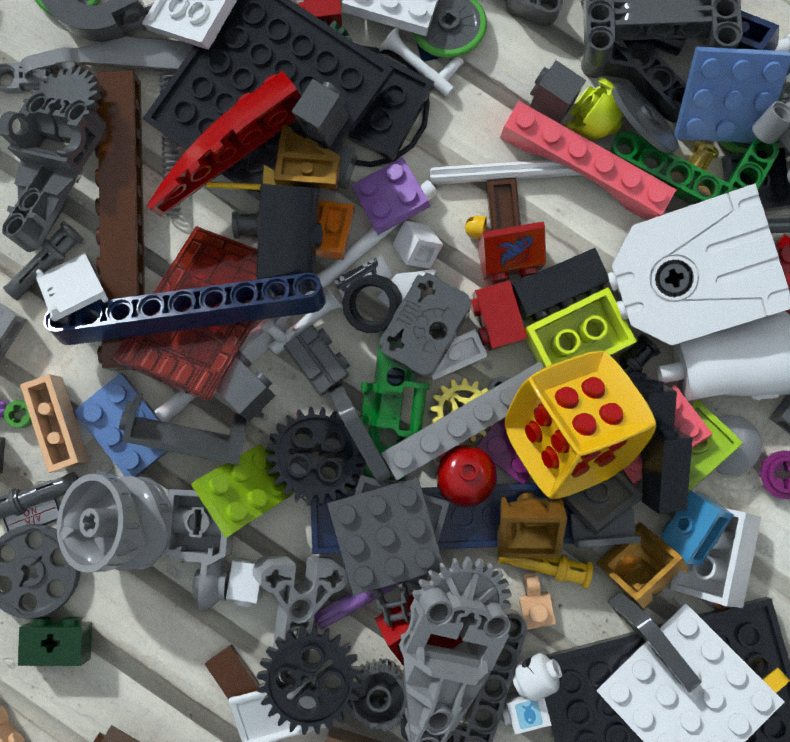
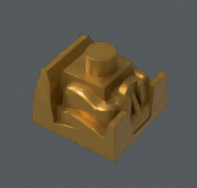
(531, 527)
(642, 567)

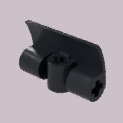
(287, 230)

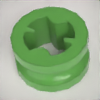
(11, 409)

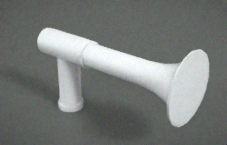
(394, 43)
(282, 338)

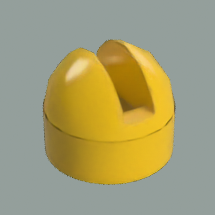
(476, 226)

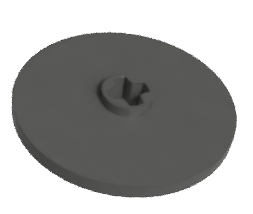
(645, 117)

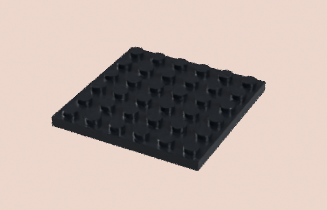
(252, 45)

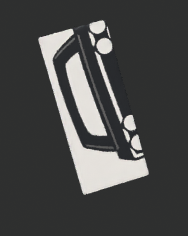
(374, 267)

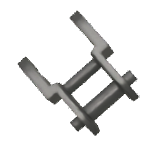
(385, 606)

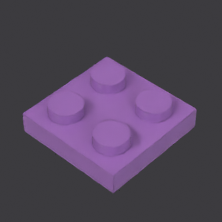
(390, 196)

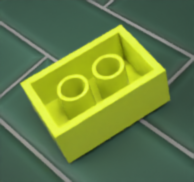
(580, 329)

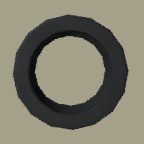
(349, 303)

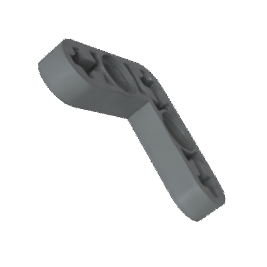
(359, 433)
(657, 641)

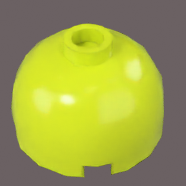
(596, 112)

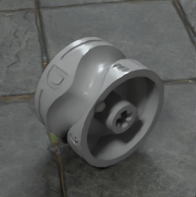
(113, 523)

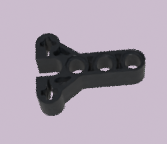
(642, 76)

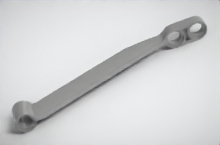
(119, 52)

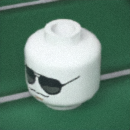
(537, 677)

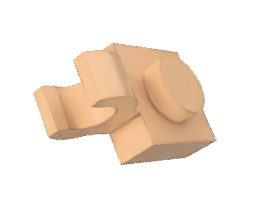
(536, 606)

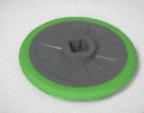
(462, 36)

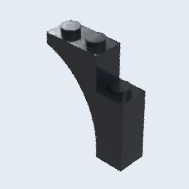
(667, 454)

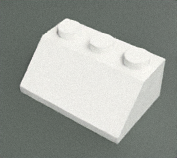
(728, 566)

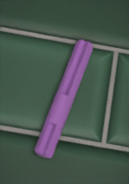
(346, 606)

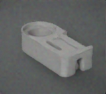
(19, 82)

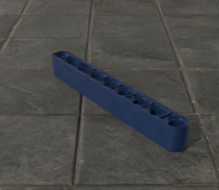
(140, 321)

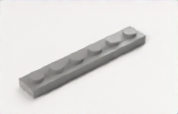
(454, 427)

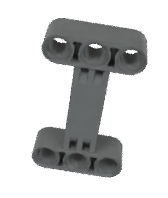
(658, 21)

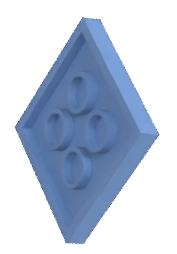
(729, 92)

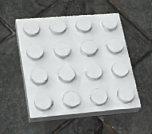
(720, 709)

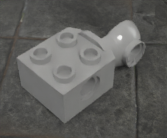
(199, 540)

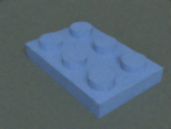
(102, 418)

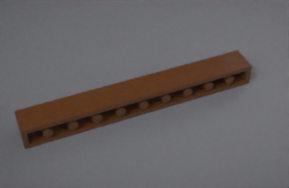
(120, 196)

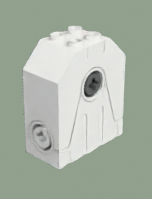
(722, 263)

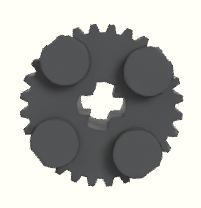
(371, 709)

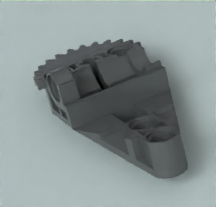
(44, 178)

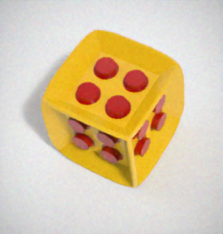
(578, 423)

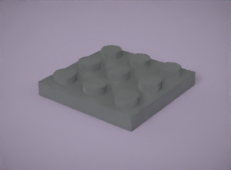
(385, 536)

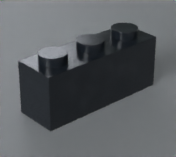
(560, 285)

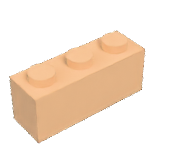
(54, 423)

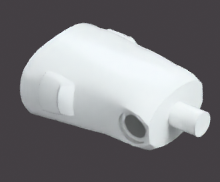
(734, 361)

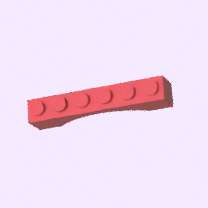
(625, 182)

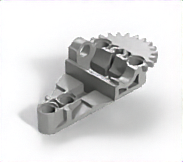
(443, 680)

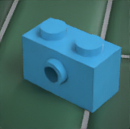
(696, 529)

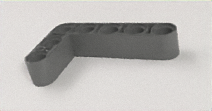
(494, 700)

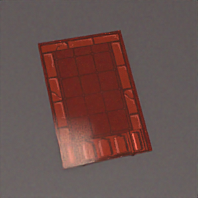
(199, 356)

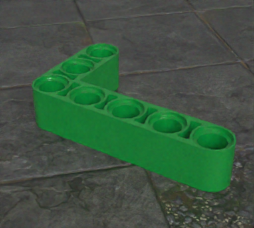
(694, 176)

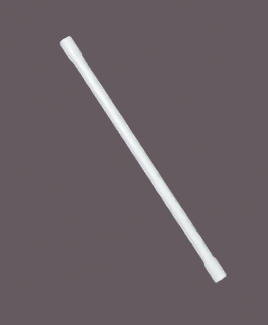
(180, 400)

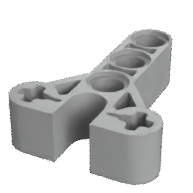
(313, 592)

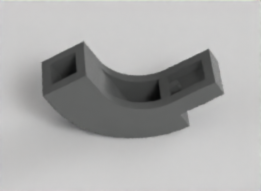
(96, 21)

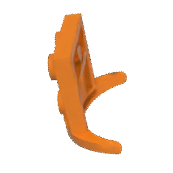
(336, 224)

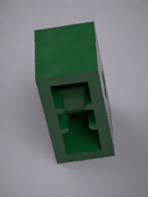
(39, 649)

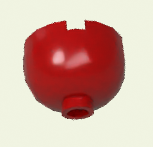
(466, 476)

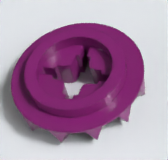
(773, 465)

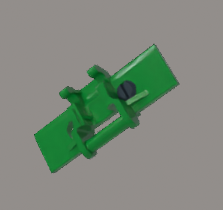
(384, 402)

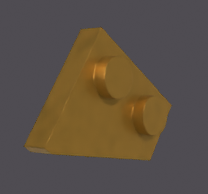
(305, 163)

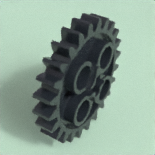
(312, 482)
(328, 700)

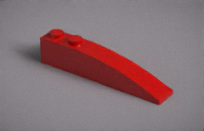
(228, 140)

